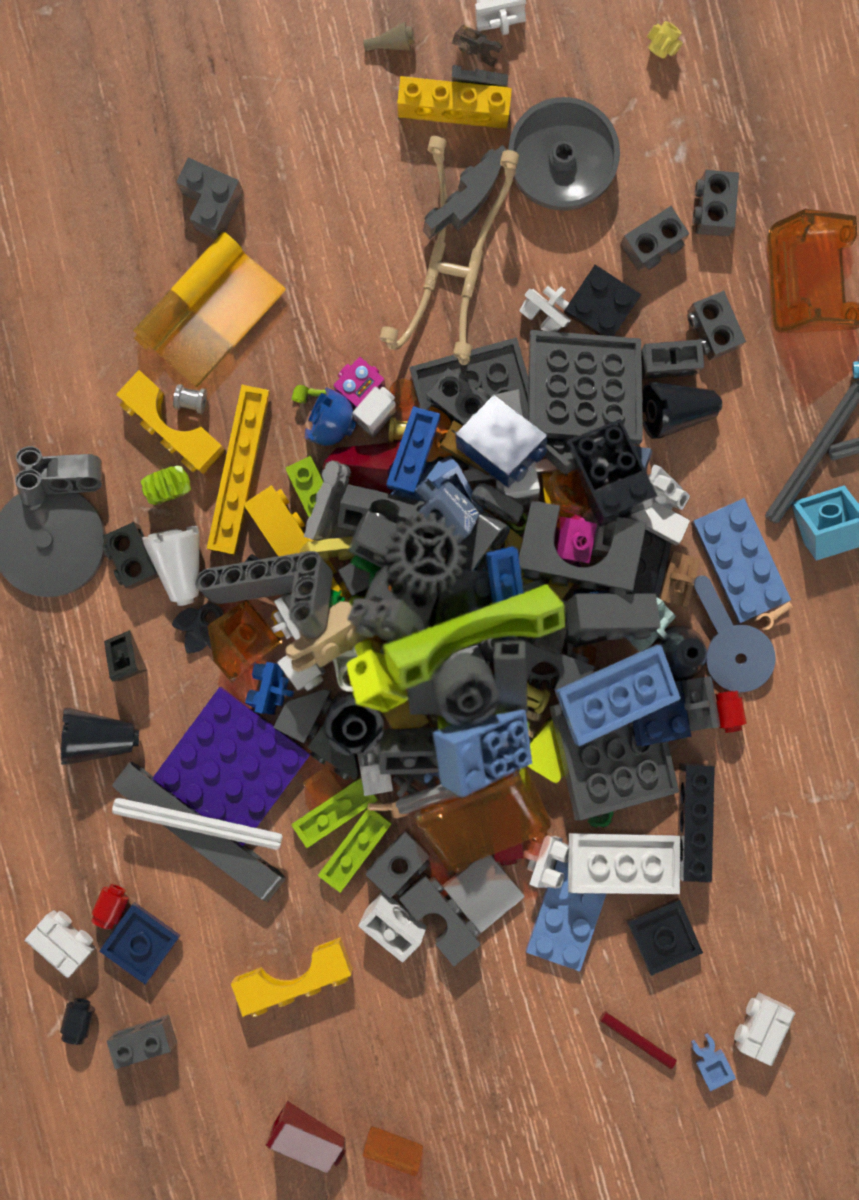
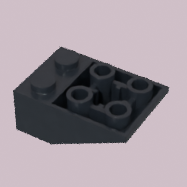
(611, 473)

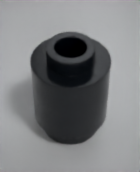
(77, 1021)

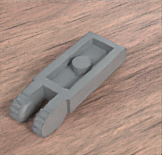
(328, 501)

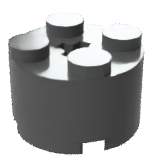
(465, 689)

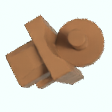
(679, 579)

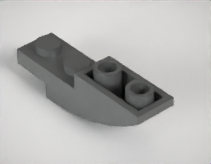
(473, 191)

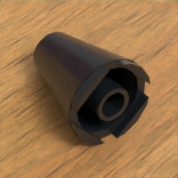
(676, 408)
(684, 652)
(352, 726)
(94, 737)

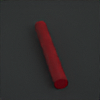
(638, 1040)

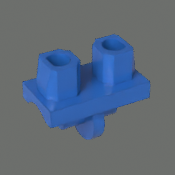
(272, 688)

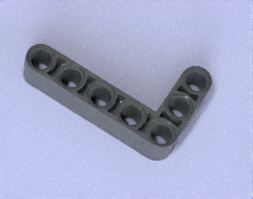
(298, 573)

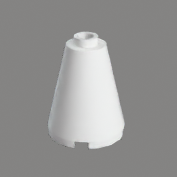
(176, 561)

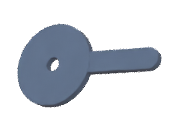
(732, 641)

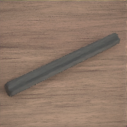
(814, 454)

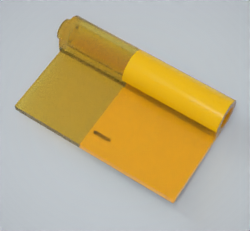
(208, 310)

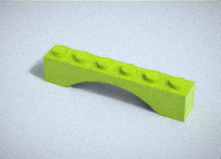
(419, 655)

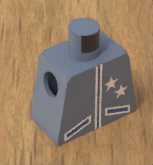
(450, 504)

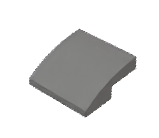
(483, 892)

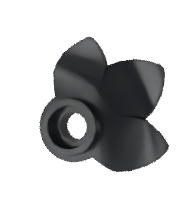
(196, 626)

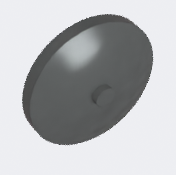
(564, 153)
(51, 545)

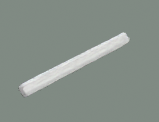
(197, 823)

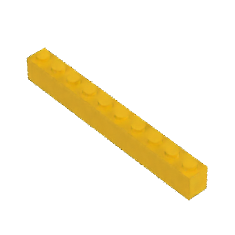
(287, 537)

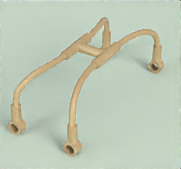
(461, 350)

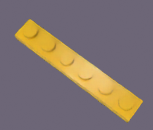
(238, 469)

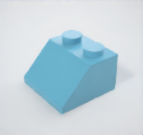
(828, 522)

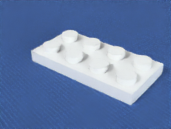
(624, 863)

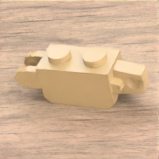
(335, 640)

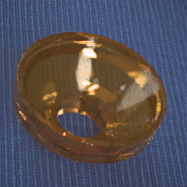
(568, 492)

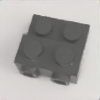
(385, 618)

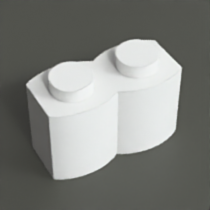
(375, 410)

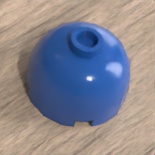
(330, 419)

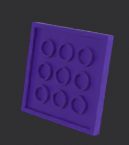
(231, 763)

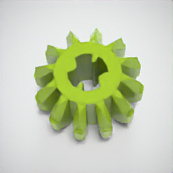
(165, 485)

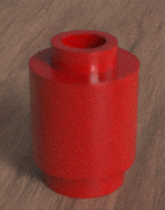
(730, 711)
(109, 906)

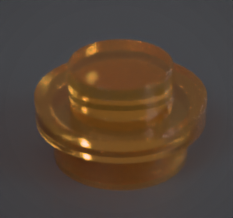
(403, 392)

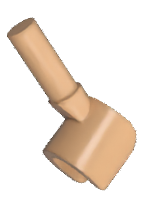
(773, 615)
(385, 807)

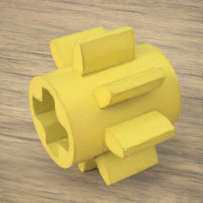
(664, 39)

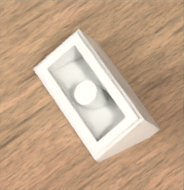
(662, 522)

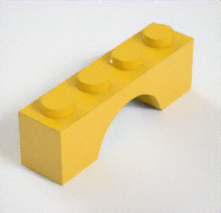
(146, 400)
(259, 990)

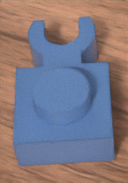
(713, 1064)

